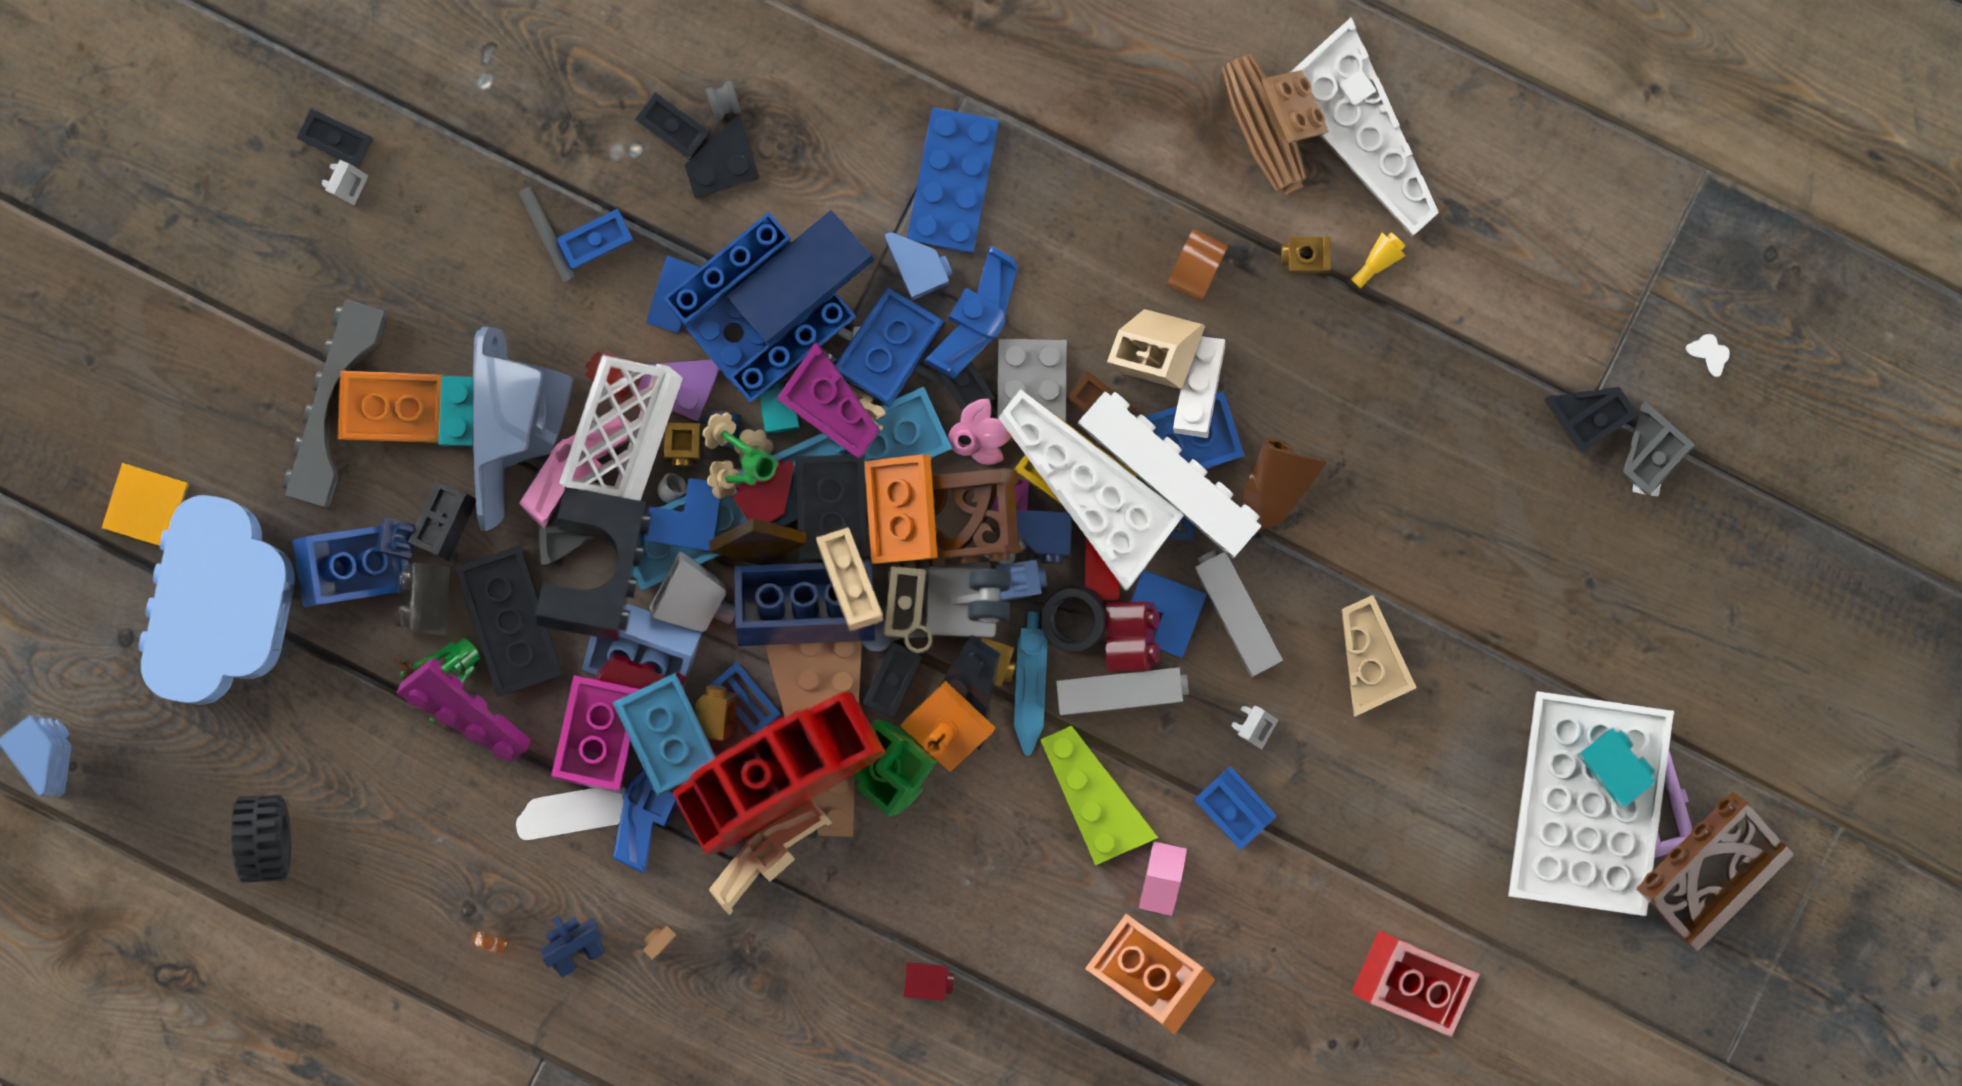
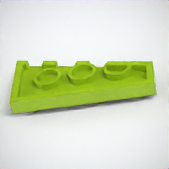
(1097, 803)

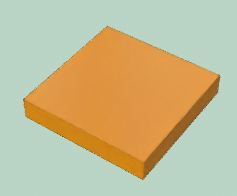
(143, 503)

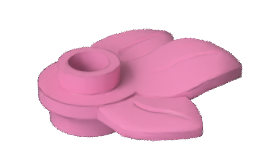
(985, 434)

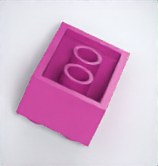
(593, 739)

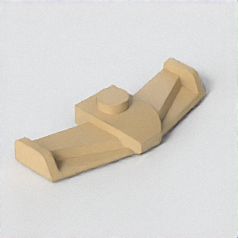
(766, 853)

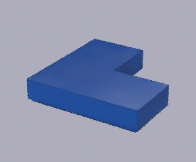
(688, 528)
(1178, 606)

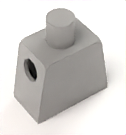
(691, 596)

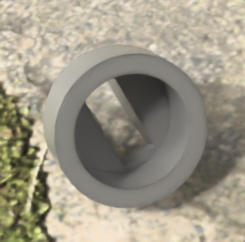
(671, 487)

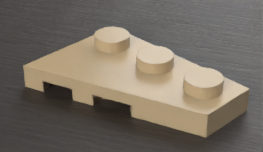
(1373, 657)

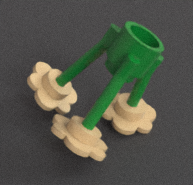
(753, 451)

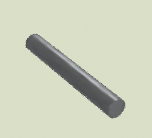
(547, 235)

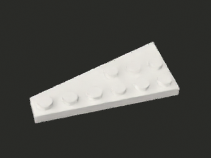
(1369, 132)
(1105, 500)

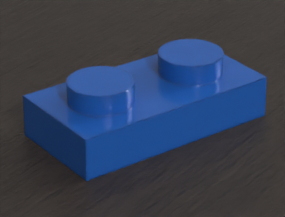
(595, 239)

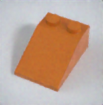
(1150, 974)

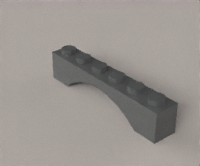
(356, 335)

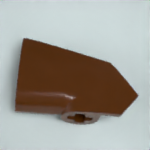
(1278, 482)

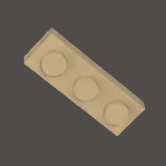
(849, 579)

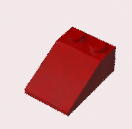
(1415, 983)

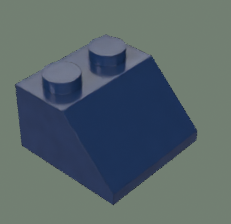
(1045, 534)

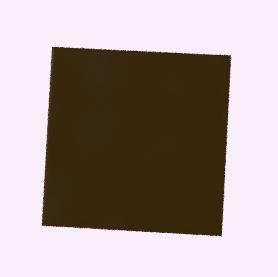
(757, 542)

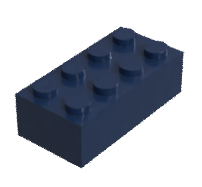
(791, 606)

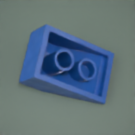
(344, 567)

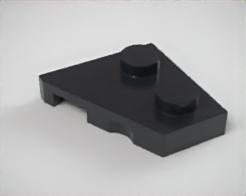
(722, 161)
(1591, 414)

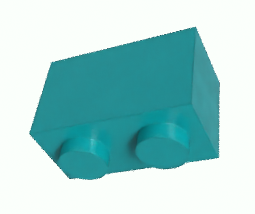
(456, 412)
(1617, 767)

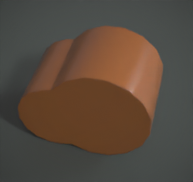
(1197, 265)

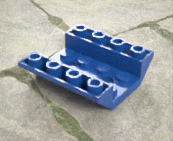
(706, 313)

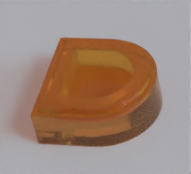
(488, 941)

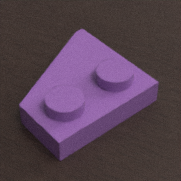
(694, 388)

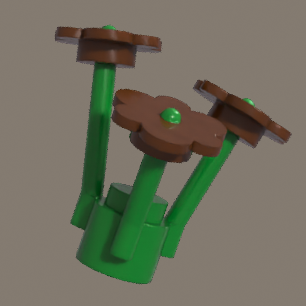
(458, 658)

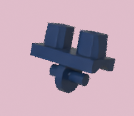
(568, 939)

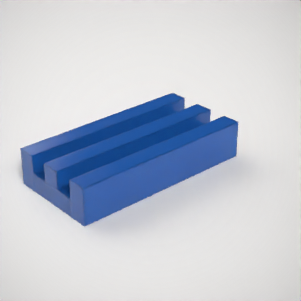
(765, 721)

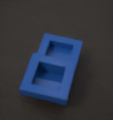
(672, 275)

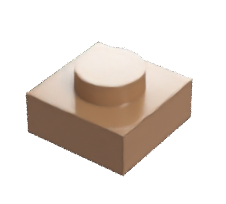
(659, 940)

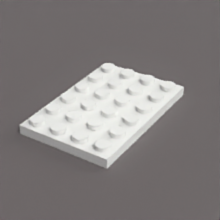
(1570, 832)

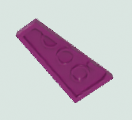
(469, 715)

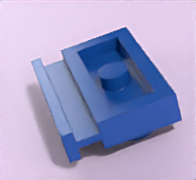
(1235, 808)

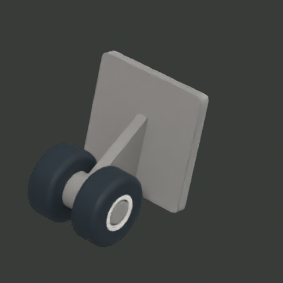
(966, 601)

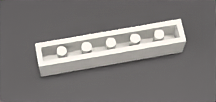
(1170, 475)

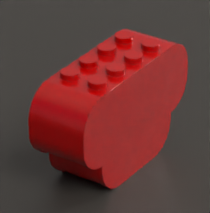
(777, 771)

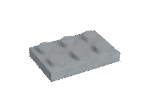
(1036, 369)

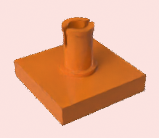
(947, 726)

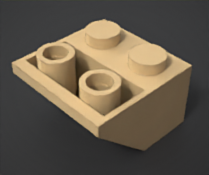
(1156, 348)

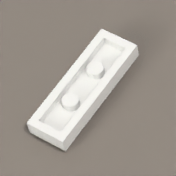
(1200, 389)

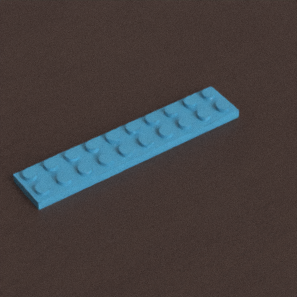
(908, 430)

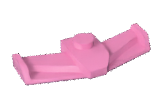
(546, 491)

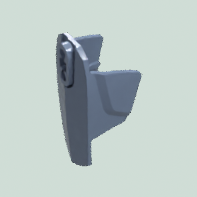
(514, 418)

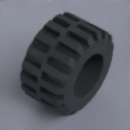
(261, 838)

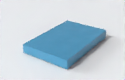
(664, 733)

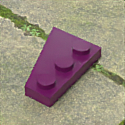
(828, 403)

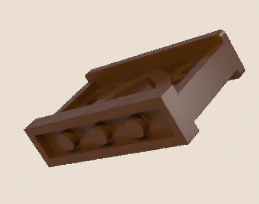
(984, 488)
(1683, 865)

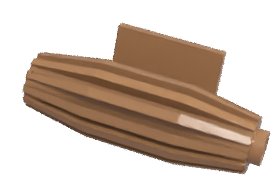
(1273, 118)

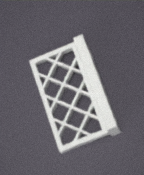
(646, 429)

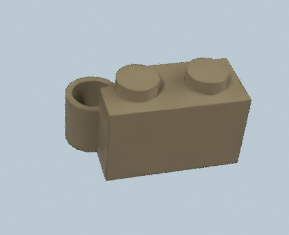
(906, 605)

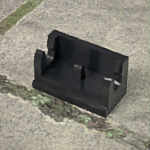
(442, 520)

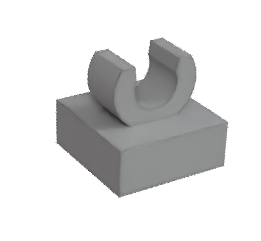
(345, 182)
(1256, 727)

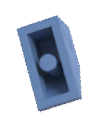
(918, 265)

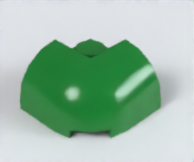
(896, 776)

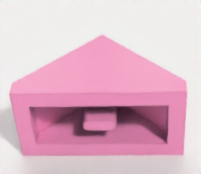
(1163, 878)

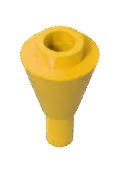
(1384, 253)

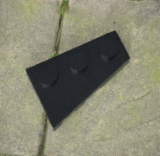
(975, 675)

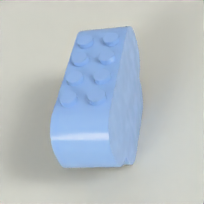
(215, 603)

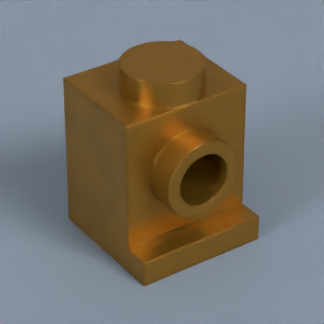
(1318, 264)
(717, 712)

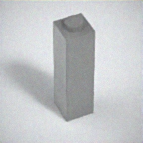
(1237, 612)
(1121, 691)

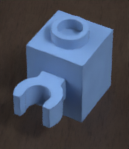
(1025, 580)

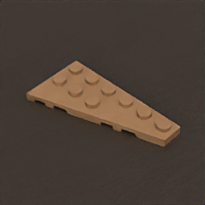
(806, 677)

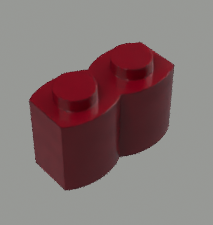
(1131, 636)

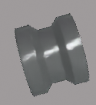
(723, 100)

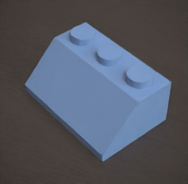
(647, 641)
(40, 753)

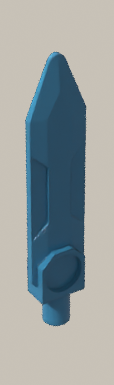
(1030, 683)

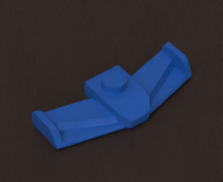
(978, 316)
(637, 819)

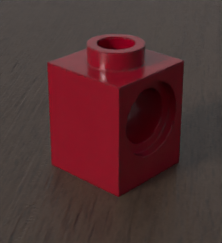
(927, 981)

